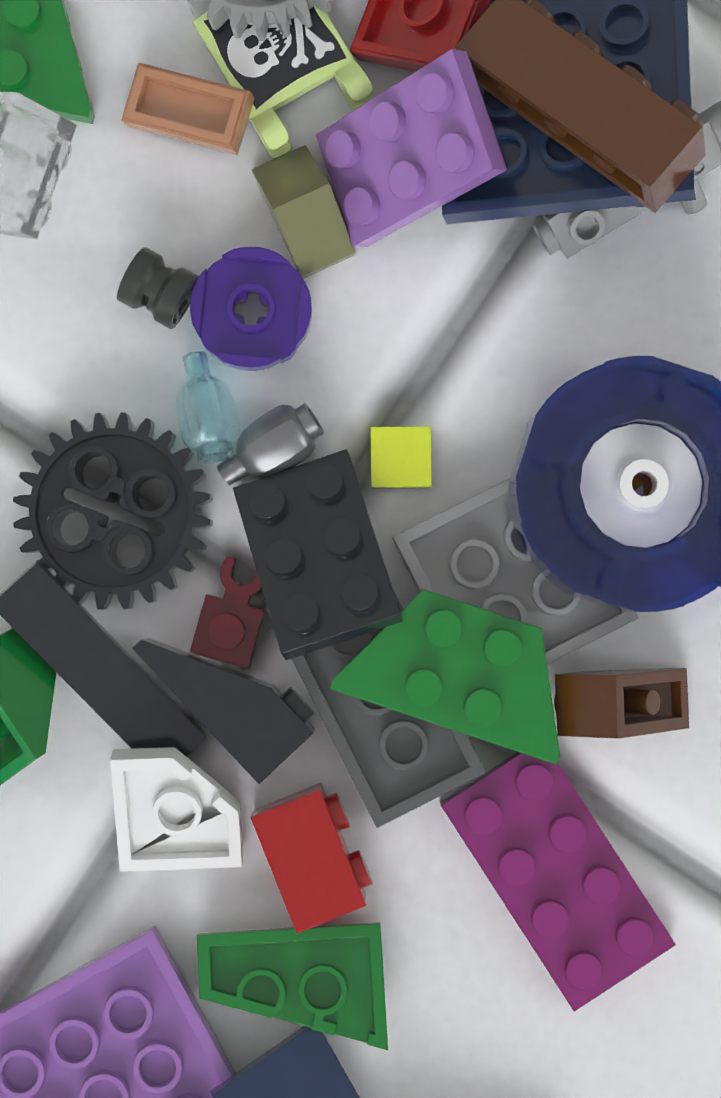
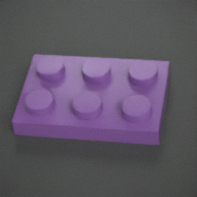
(411, 149)

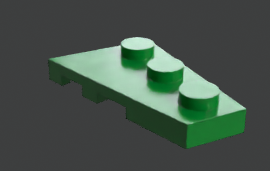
(311, 978)

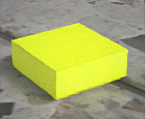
(401, 457)

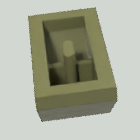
(304, 211)

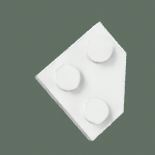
(172, 813)

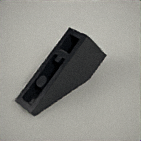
(239, 710)

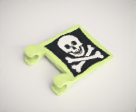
(284, 69)

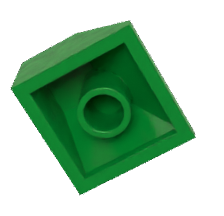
(25, 704)

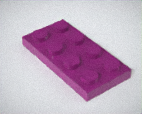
(557, 876)

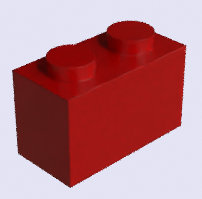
(311, 856)

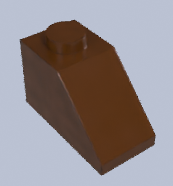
(621, 702)

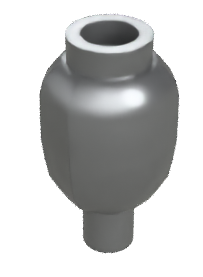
(273, 443)

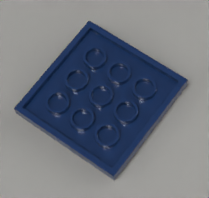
(540, 171)

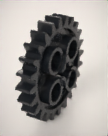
(133, 461)

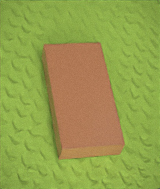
(188, 108)

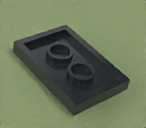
(317, 555)

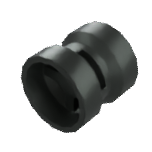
(158, 288)

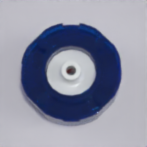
(577, 495)

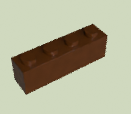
(585, 100)

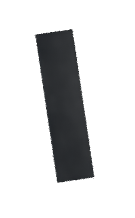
(95, 663)

